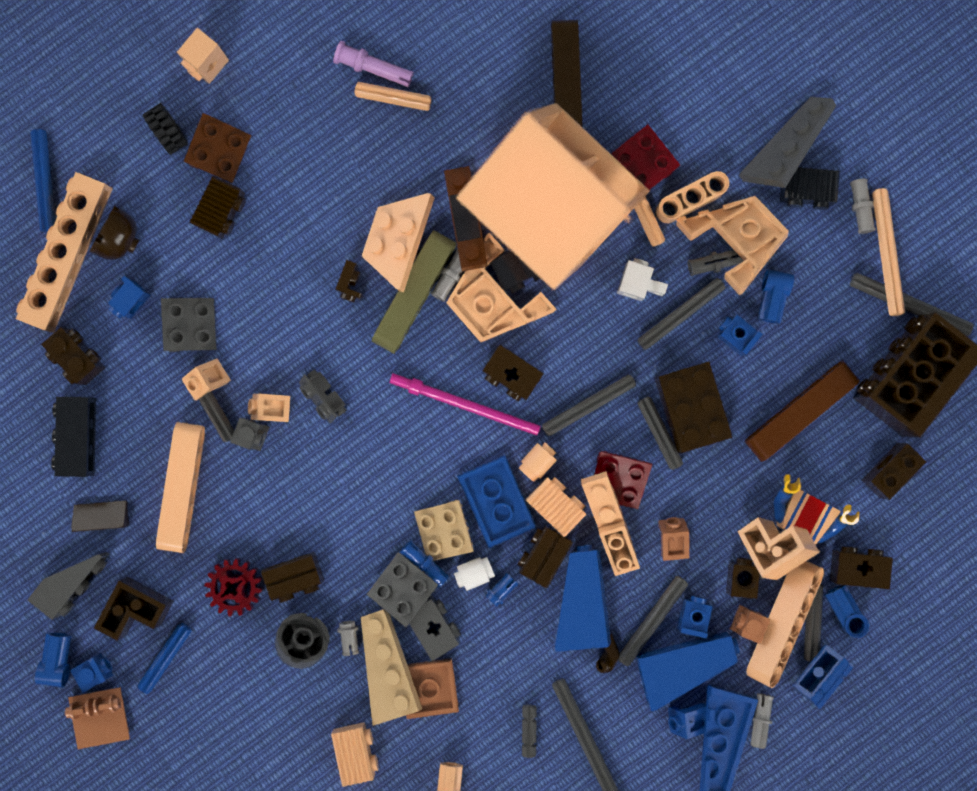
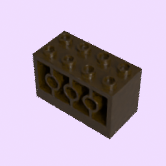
(918, 375)

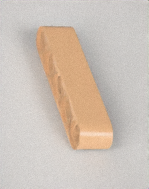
(180, 487)
(785, 623)

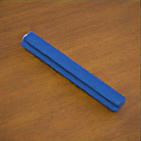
(42, 179)

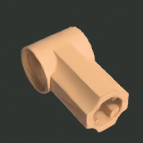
(450, 776)

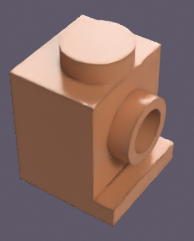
(750, 624)

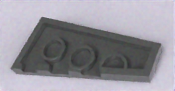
(787, 149)

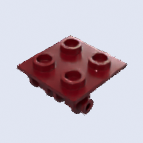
(646, 157)
(626, 476)

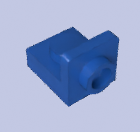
(92, 672)
(687, 722)

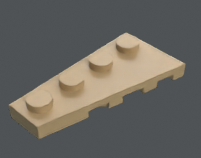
(388, 675)

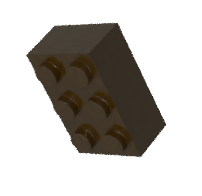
(693, 407)

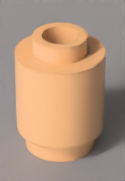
(538, 461)

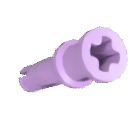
(362, 61)

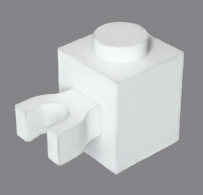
(637, 281)

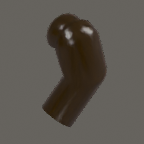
(609, 657)

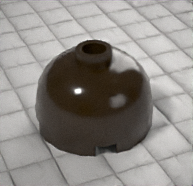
(116, 236)

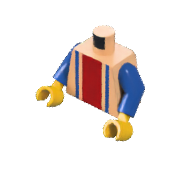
(802, 510)

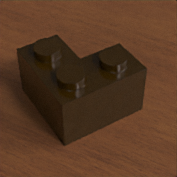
(129, 603)

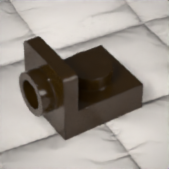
(347, 278)

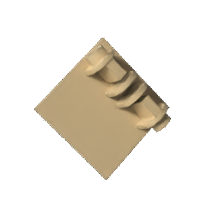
(444, 530)

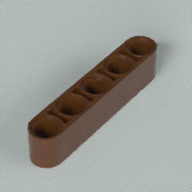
(802, 411)

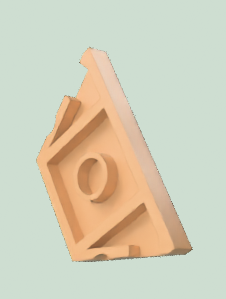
(396, 238)

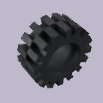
(165, 129)

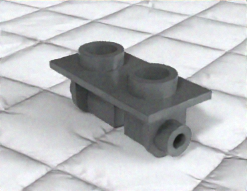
(314, 389)

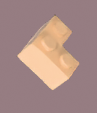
(776, 552)

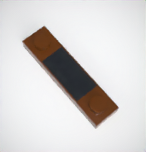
(465, 223)

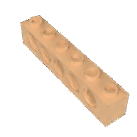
(67, 267)

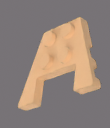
(748, 229)
(486, 306)

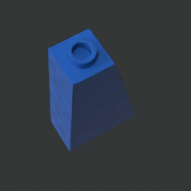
(584, 607)
(683, 666)

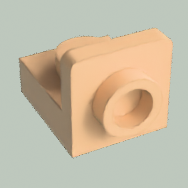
(205, 378)
(269, 407)

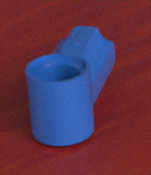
(775, 289)
(846, 609)
(53, 667)

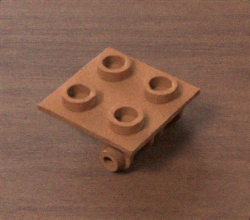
(98, 718)

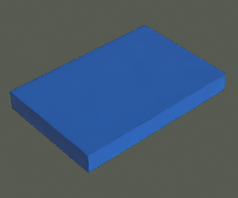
(496, 501)

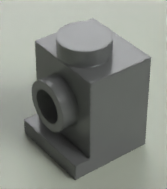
(250, 434)

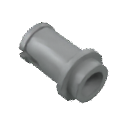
(348, 636)

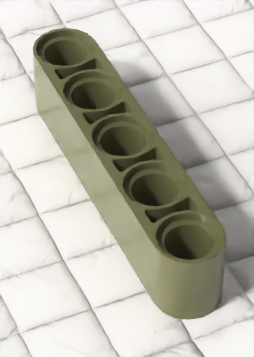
(419, 285)

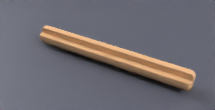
(888, 252)

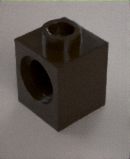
(748, 589)

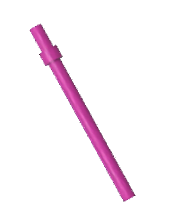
(417, 387)

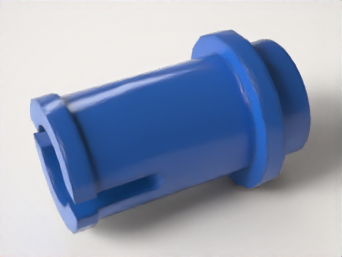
(501, 590)

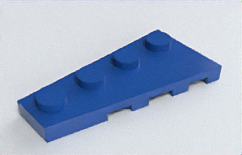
(725, 734)

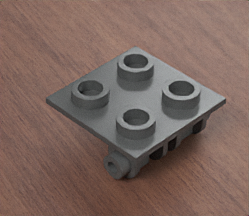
(188, 324)
(402, 589)

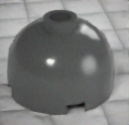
(301, 641)

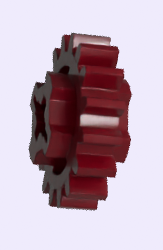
(240, 595)

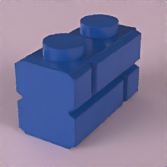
(822, 676)

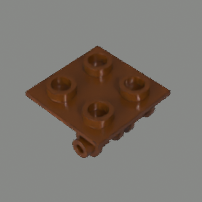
(217, 148)

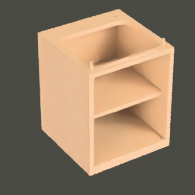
(552, 193)

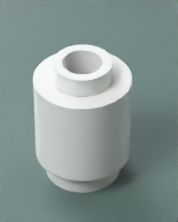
(474, 573)

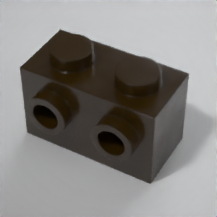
(73, 356)

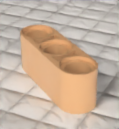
(700, 188)

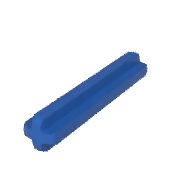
(164, 658)

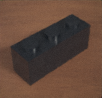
(74, 436)

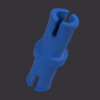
(424, 562)

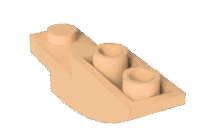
(610, 523)

